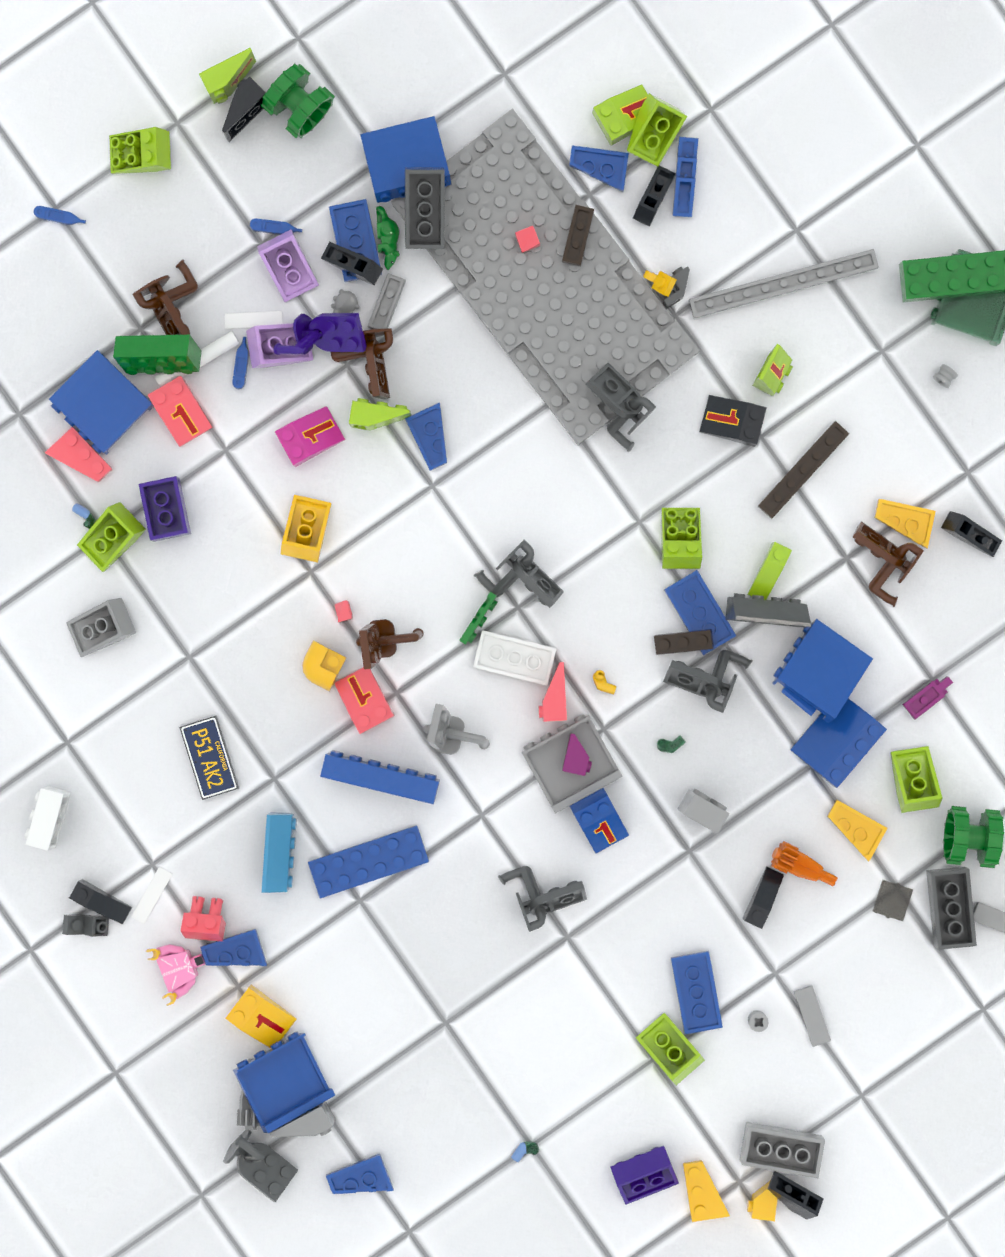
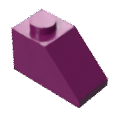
(576, 758)

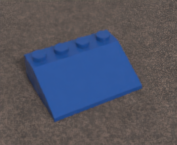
(840, 745)

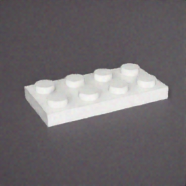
(514, 657)

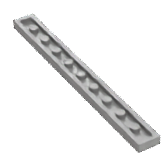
(783, 283)

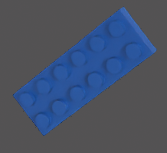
(368, 861)

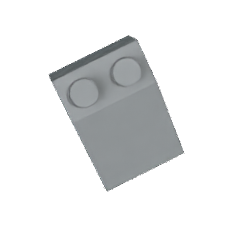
(101, 627)
(311, 1123)

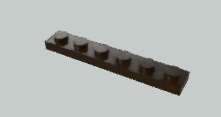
(803, 469)

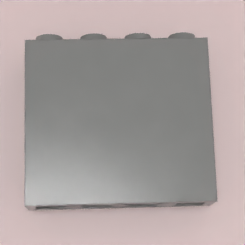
(548, 757)

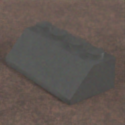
(767, 611)

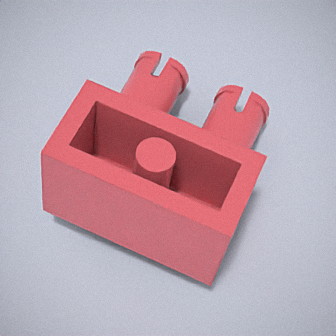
(204, 926)

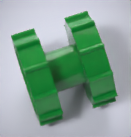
(290, 93)
(985, 837)

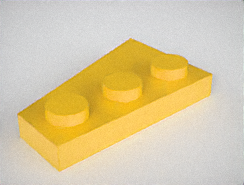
(907, 520)
(857, 828)
(702, 1194)

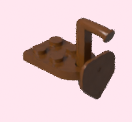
(161, 301)
(375, 360)
(893, 556)
(379, 641)

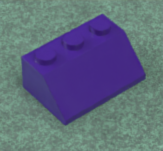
(644, 1175)

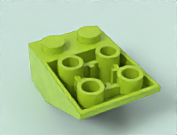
(140, 151)
(373, 416)
(681, 538)

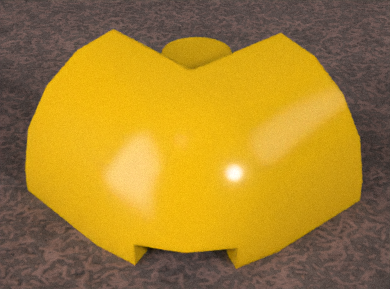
(322, 665)

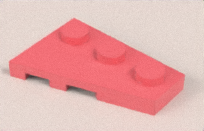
(79, 455)

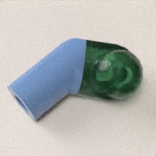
(85, 513)
(525, 1148)

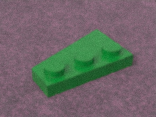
(479, 620)

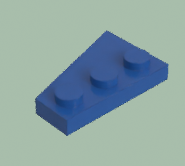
(601, 164)
(429, 435)
(235, 950)
(361, 1177)

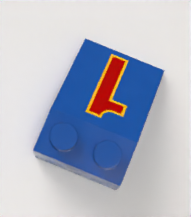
(599, 820)

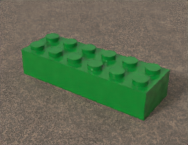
(952, 276)

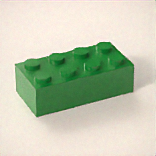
(157, 354)

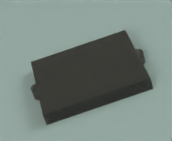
(892, 900)

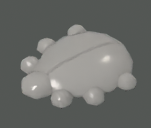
(345, 302)

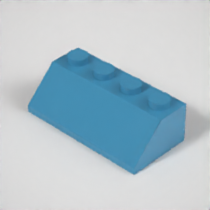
(278, 852)

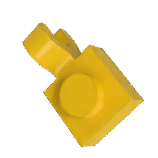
(662, 282)

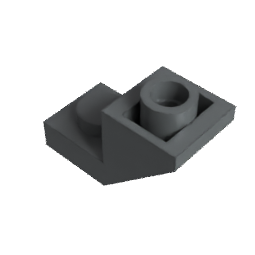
(680, 285)
(85, 924)

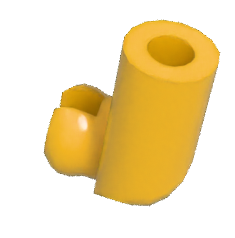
(601, 683)

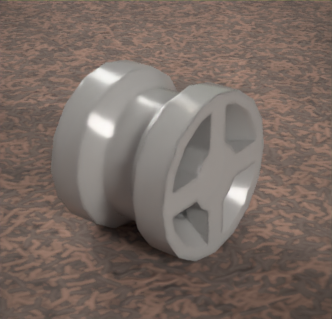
(945, 376)
(755, 1018)

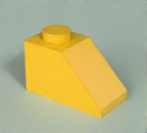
(762, 1204)

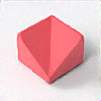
(527, 239)
(343, 611)

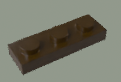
(578, 235)
(683, 641)

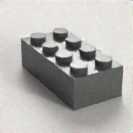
(424, 208)
(951, 908)

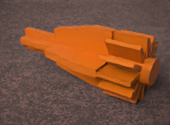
(790, 860)

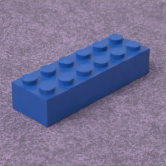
(380, 778)

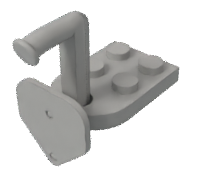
(448, 731)

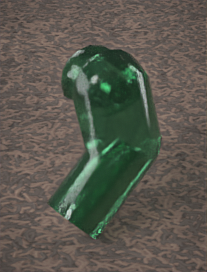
(670, 746)

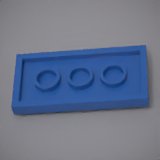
(354, 231)
(699, 608)
(696, 992)

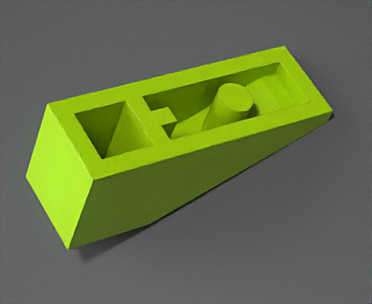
(770, 570)

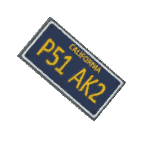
(209, 757)

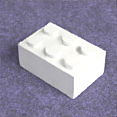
(47, 818)

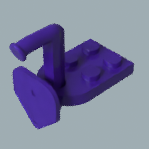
(328, 332)

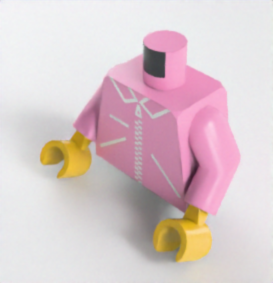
(177, 969)

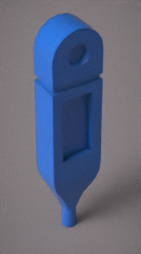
(57, 215)
(271, 226)
(241, 364)

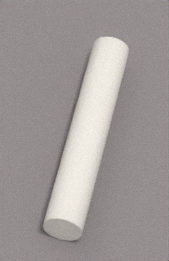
(208, 354)

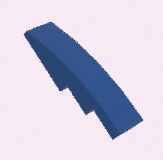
(685, 176)

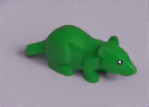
(389, 234)

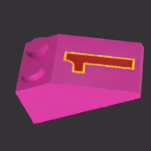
(309, 436)

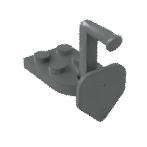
(622, 400)
(528, 572)
(703, 683)
(542, 904)
(267, 1168)

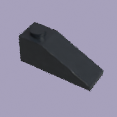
(653, 195)
(352, 263)
(971, 533)
(763, 898)
(100, 901)
(795, 1196)

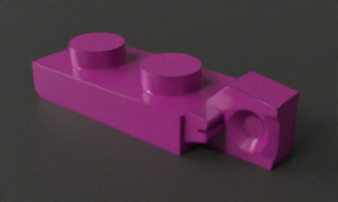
(927, 697)

